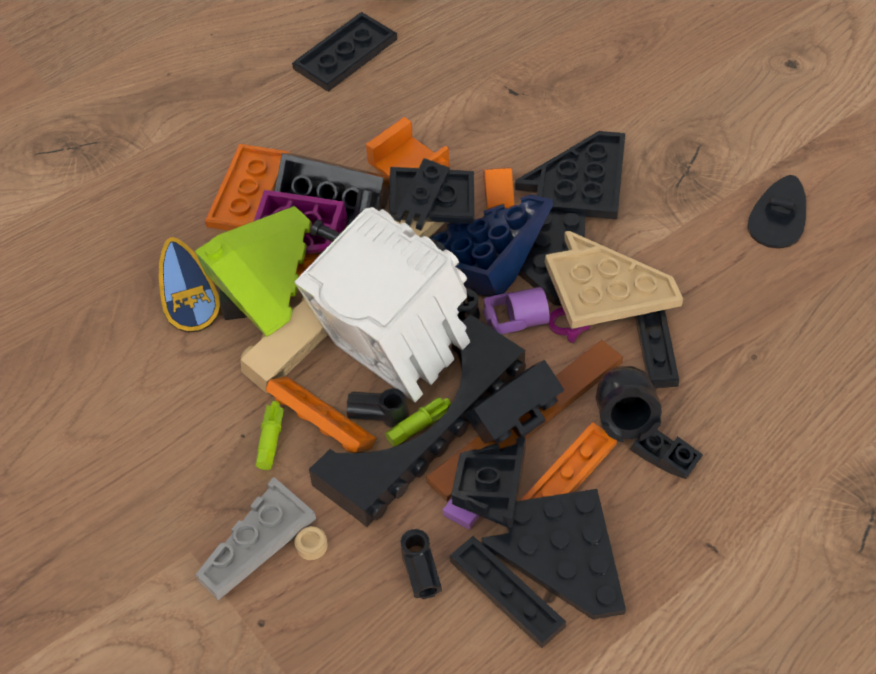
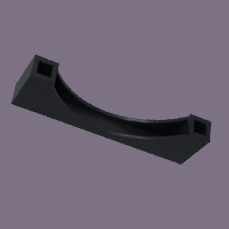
(372, 480)

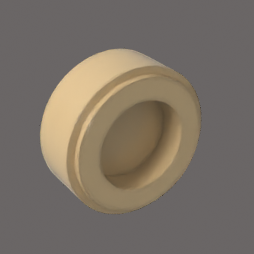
(311, 543)

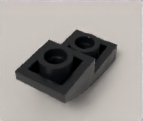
(669, 455)

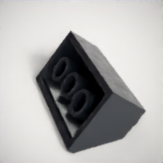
(328, 180)

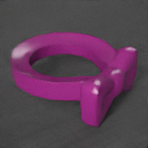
(571, 334)

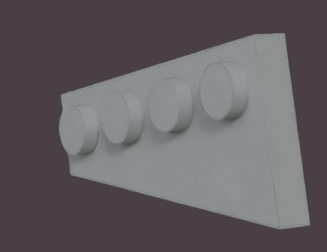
(263, 532)

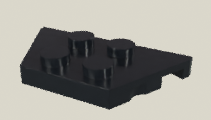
(490, 481)

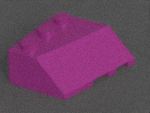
(329, 211)

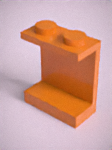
(400, 149)

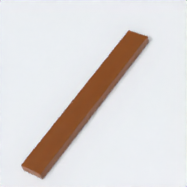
(575, 380)

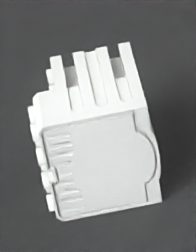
(388, 300)

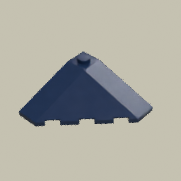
(496, 244)

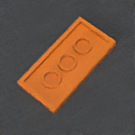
(242, 188)

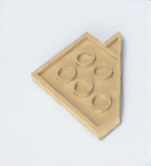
(606, 285)

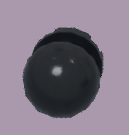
(628, 404)

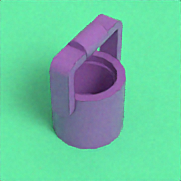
(524, 309)

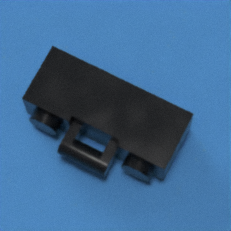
(525, 393)

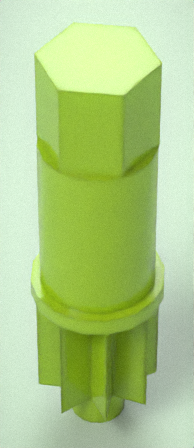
(418, 421)
(269, 435)

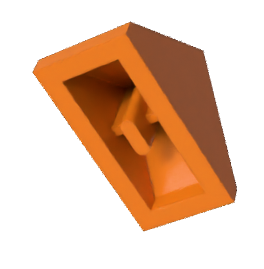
(498, 187)

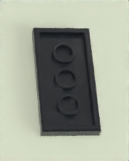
(344, 51)

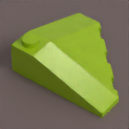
(259, 266)

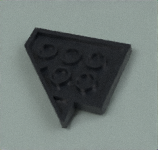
(582, 177)
(550, 241)
(565, 550)

